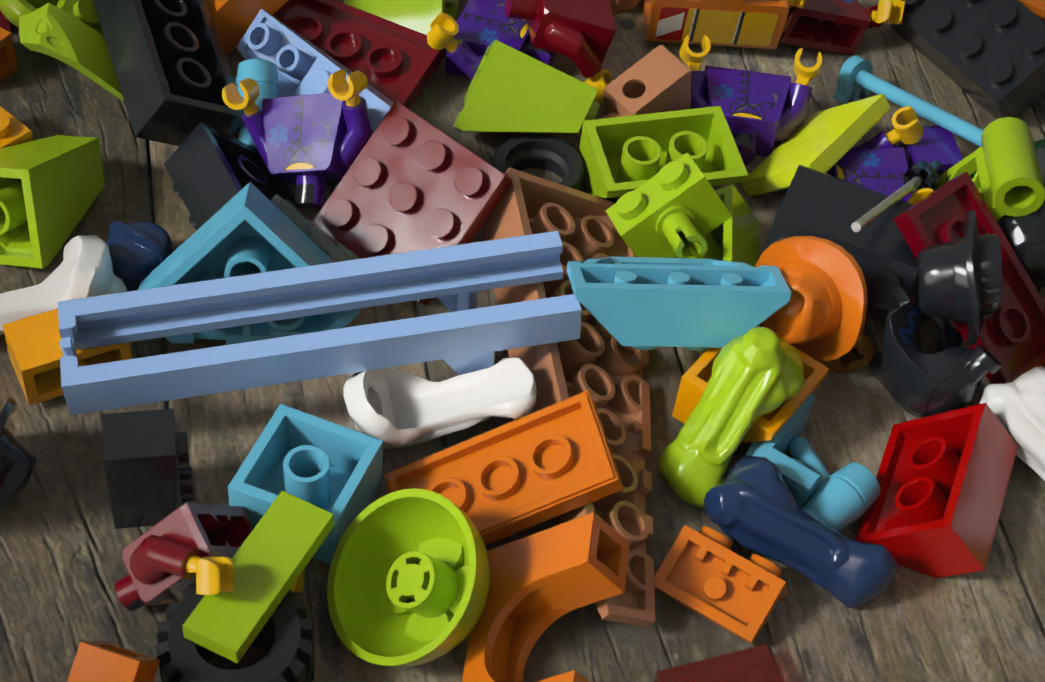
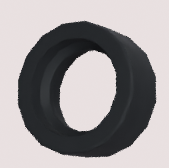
(544, 153)

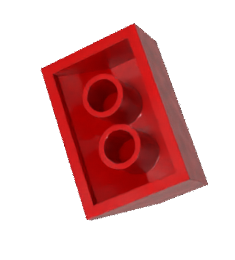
(941, 491)

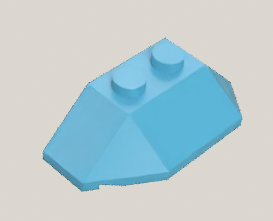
(677, 299)

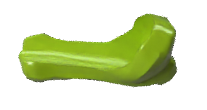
(747, 381)

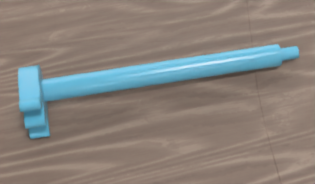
(857, 77)

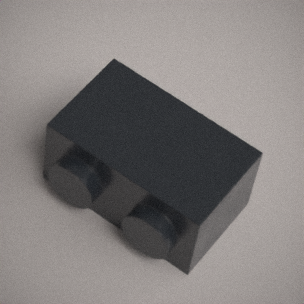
(145, 466)

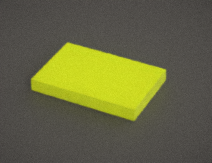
(817, 143)

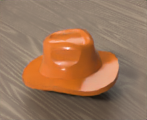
(825, 299)

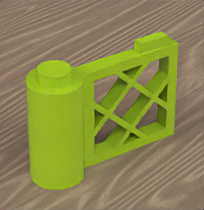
(1005, 169)

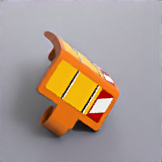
(722, 21)

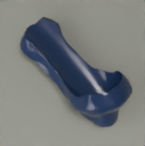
(764, 517)

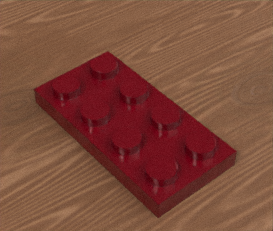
(389, 54)
(1018, 326)

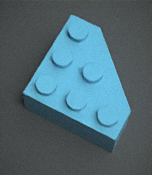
(241, 240)

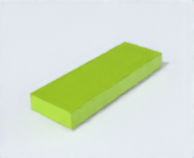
(263, 575)

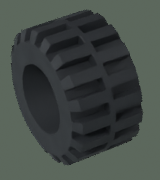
(284, 637)

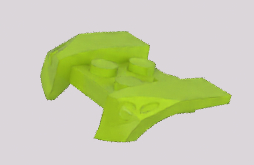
(72, 36)

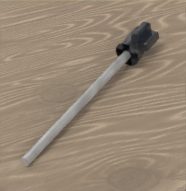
(916, 178)

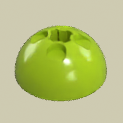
(408, 579)

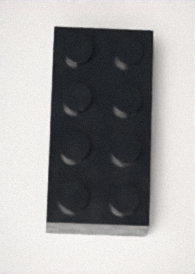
(983, 47)
(168, 67)

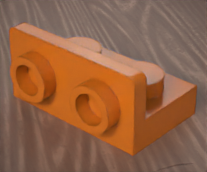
(720, 583)

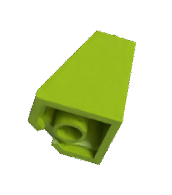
(523, 97)
(45, 195)

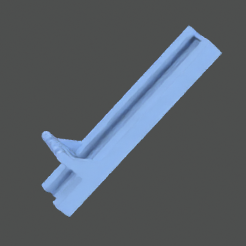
(451, 273)

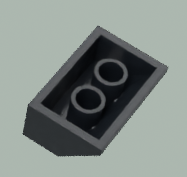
(214, 168)
(827, 208)

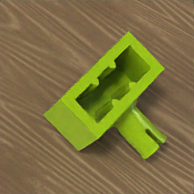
(670, 212)

